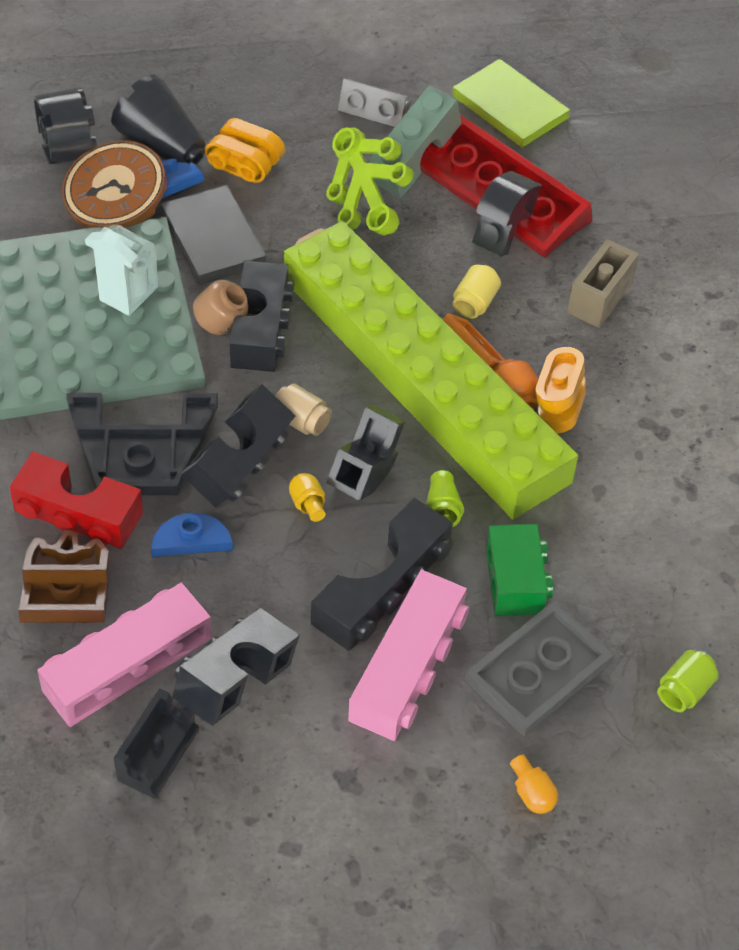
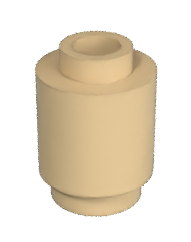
(310, 411)

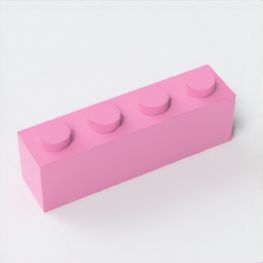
(124, 653)
(407, 656)

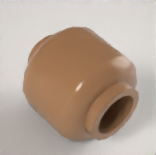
(219, 306)

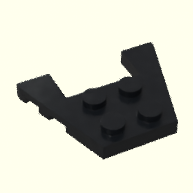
(141, 454)

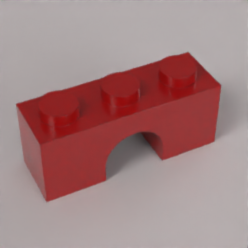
(106, 513)

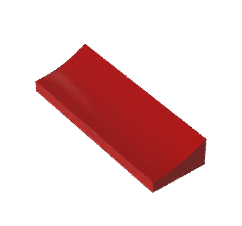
(476, 158)

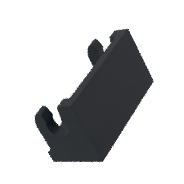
(155, 745)

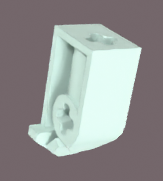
(123, 268)

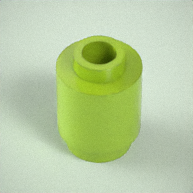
(687, 680)

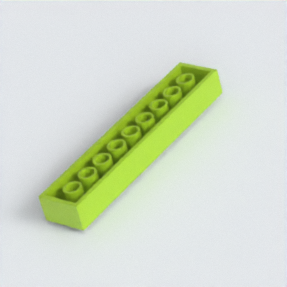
(431, 370)

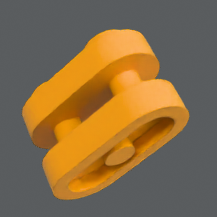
(245, 150)
(561, 388)

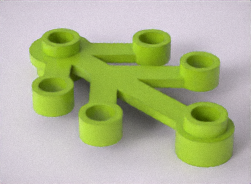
(349, 147)

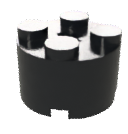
(64, 124)

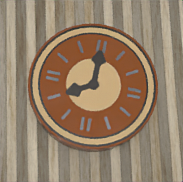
(114, 185)

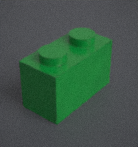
(517, 569)

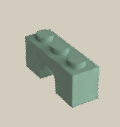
(428, 121)

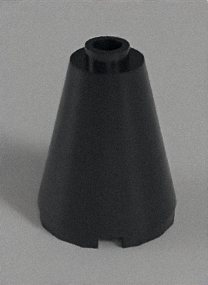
(158, 121)

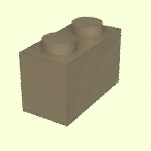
(602, 283)

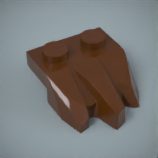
(65, 581)

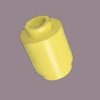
(476, 291)

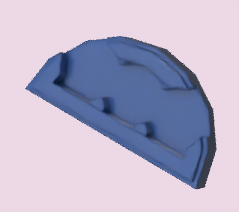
(180, 176)
(191, 535)

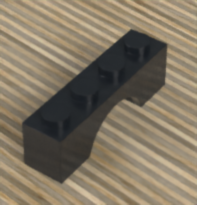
(352, 606)

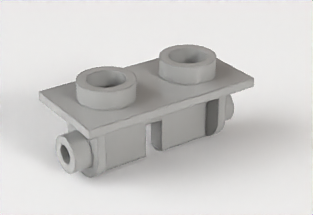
(372, 102)

